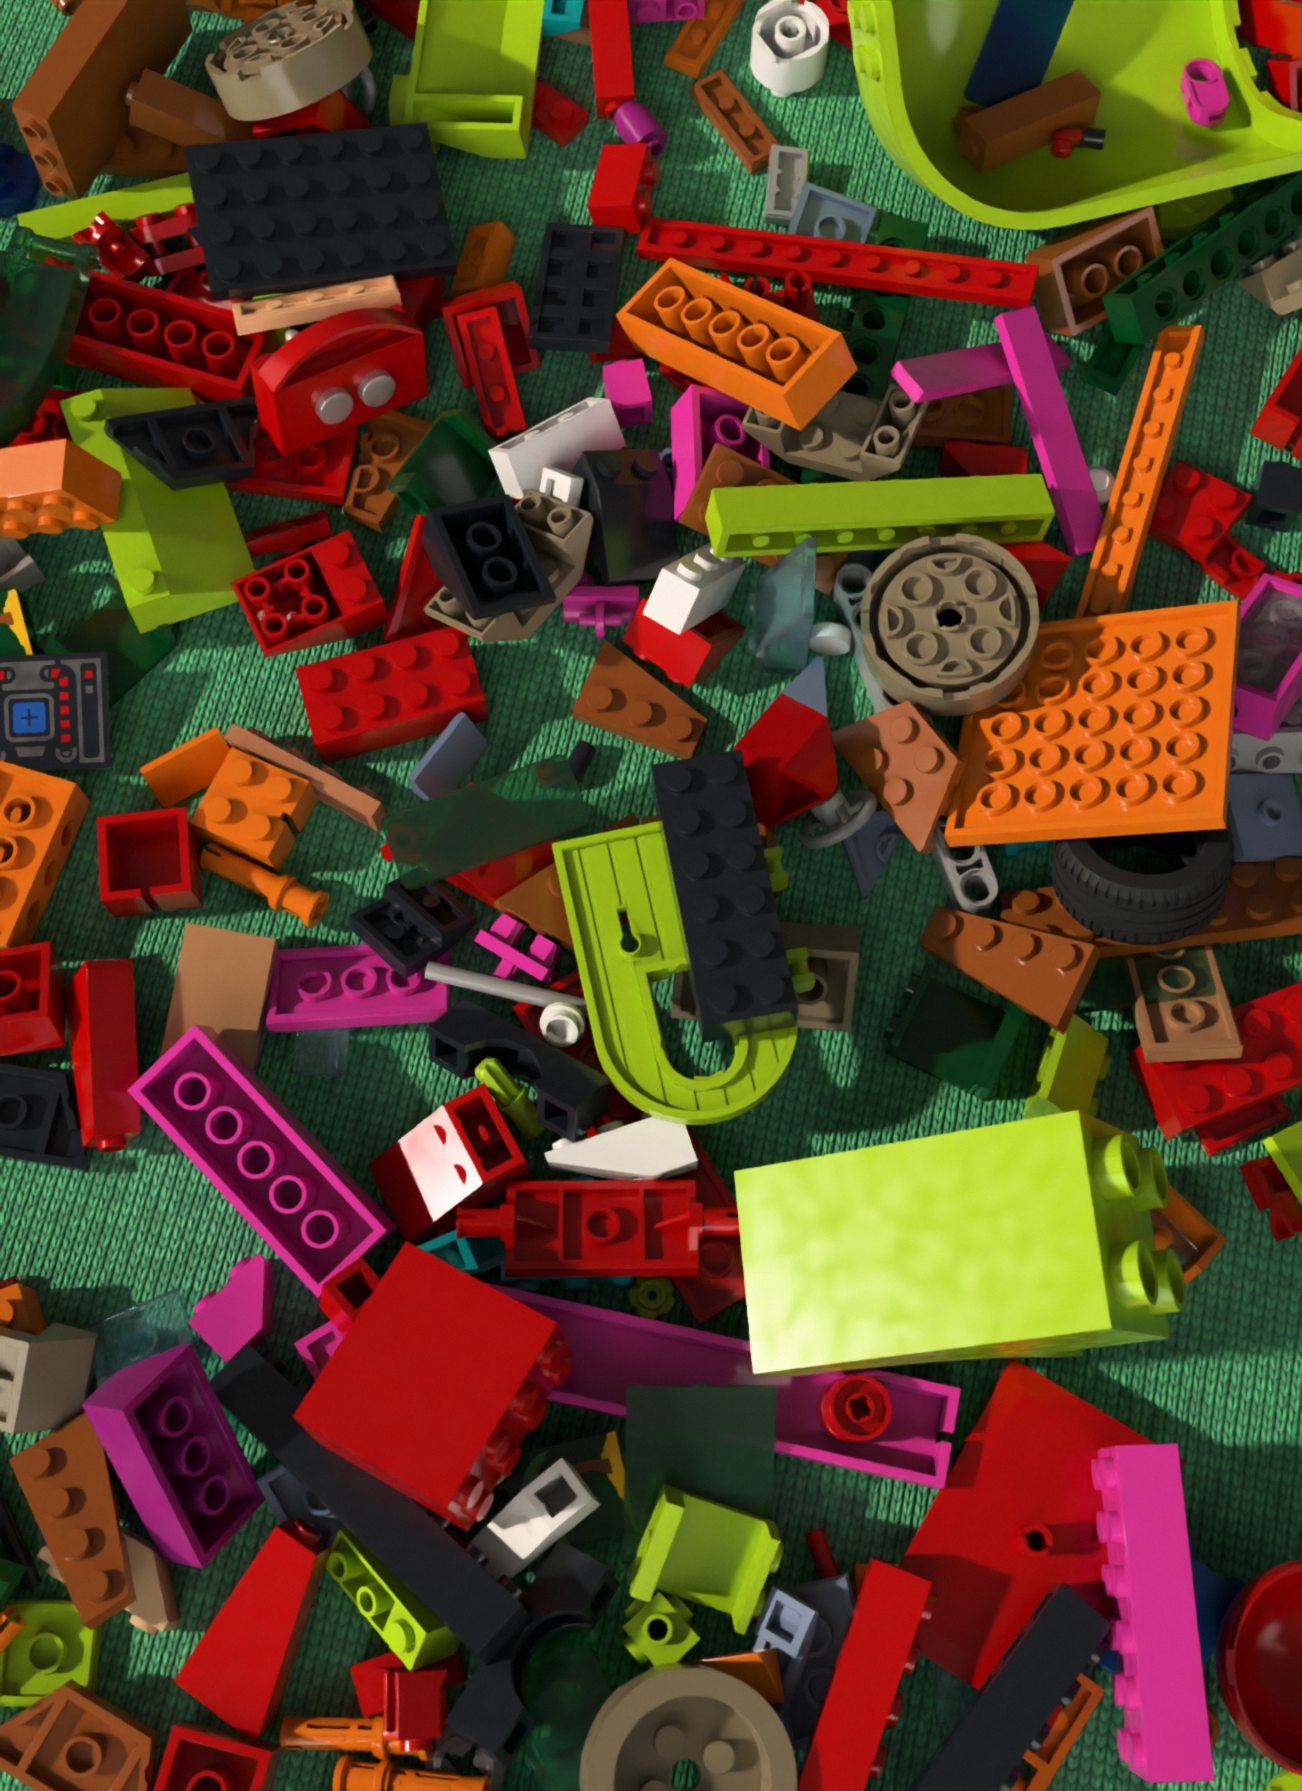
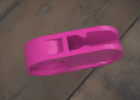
(1204, 100)

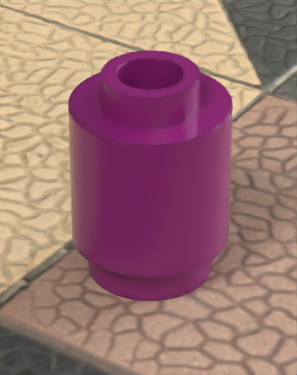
(638, 125)

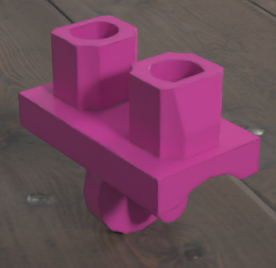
(600, 604)

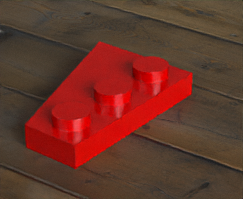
(413, 591)

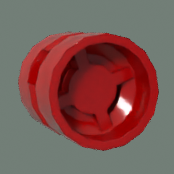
(854, 1408)

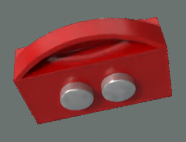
(339, 375)

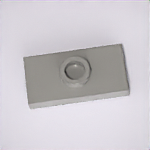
(785, 180)

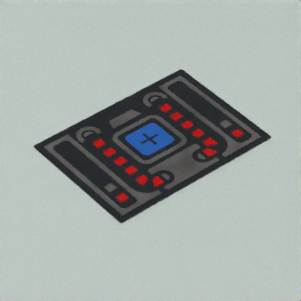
(55, 711)

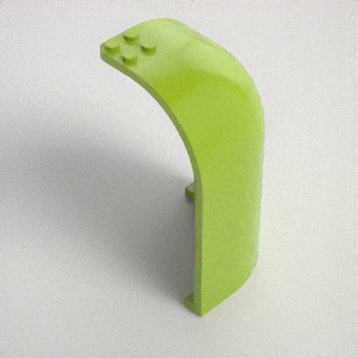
(920, 54)

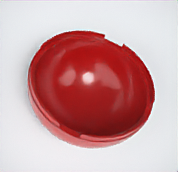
(1262, 1663)

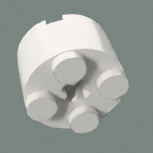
(789, 46)

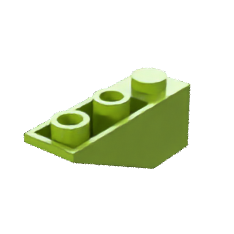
(389, 1605)

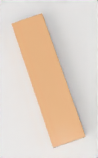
(314, 304)

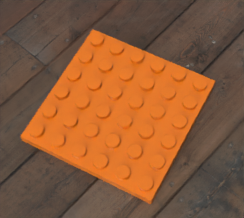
(1106, 732)

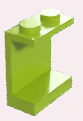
(706, 1555)

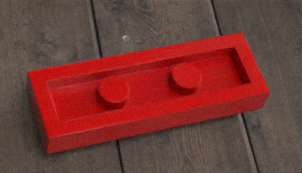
(492, 372)

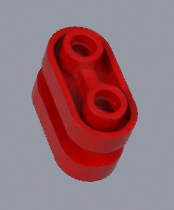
(152, 231)

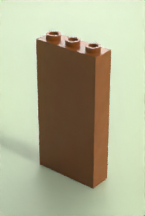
(77, 95)

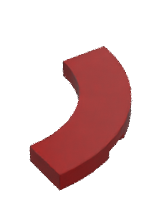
(1238, 569)

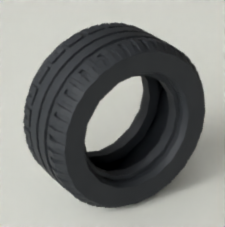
(1140, 906)

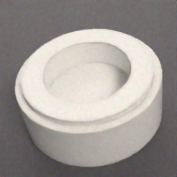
(830, 638)

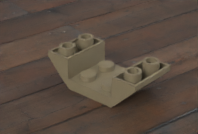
(1278, 280)
(848, 436)
(561, 543)
(44, 1377)

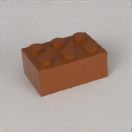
(1089, 264)

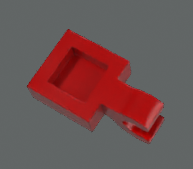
(1272, 1191)

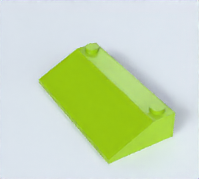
(476, 74)
(168, 545)

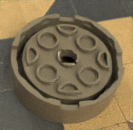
(289, 58)
(960, 665)
(691, 1715)

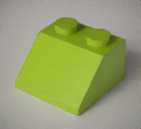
(1068, 1071)

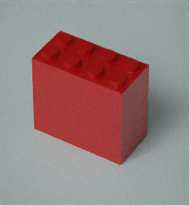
(437, 1385)

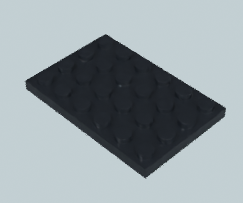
(319, 210)

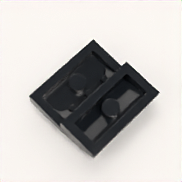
(412, 925)

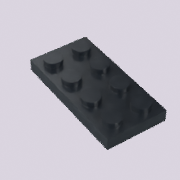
(577, 288)

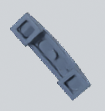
(790, 1628)

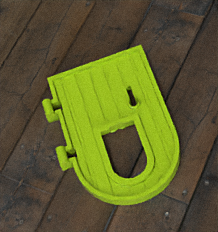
(630, 874)

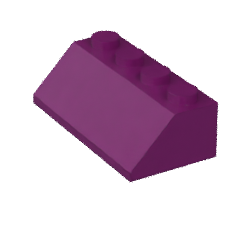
(175, 1454)

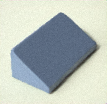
(448, 759)

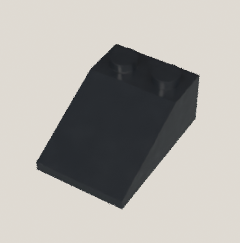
(631, 514)
(486, 557)

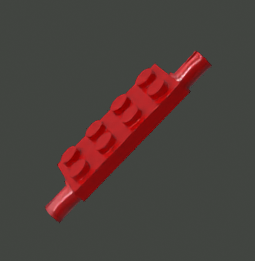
(599, 1227)

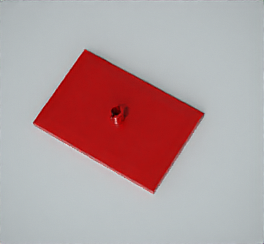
(1014, 1475)

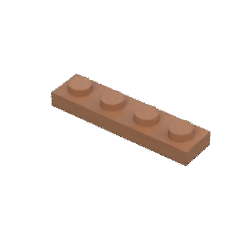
(328, 784)

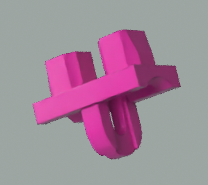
(502, 941)

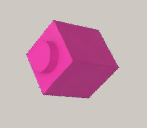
(628, 392)

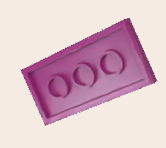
(349, 989)

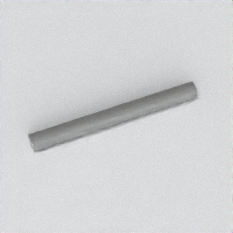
(500, 987)

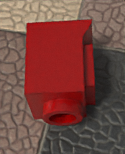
(414, 1708)

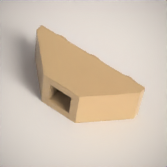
(155, 1598)

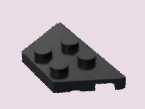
(192, 442)
(40, 1119)

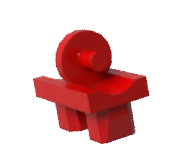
(118, 251)

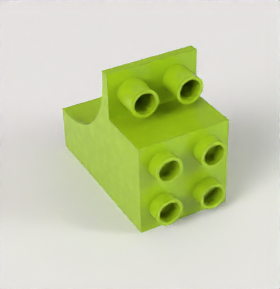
(957, 1248)

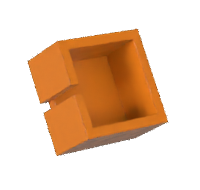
(247, 810)

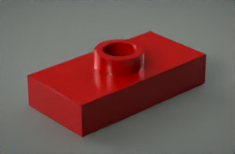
(288, 534)

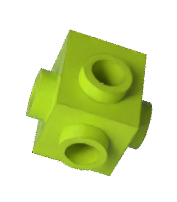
(664, 1649)

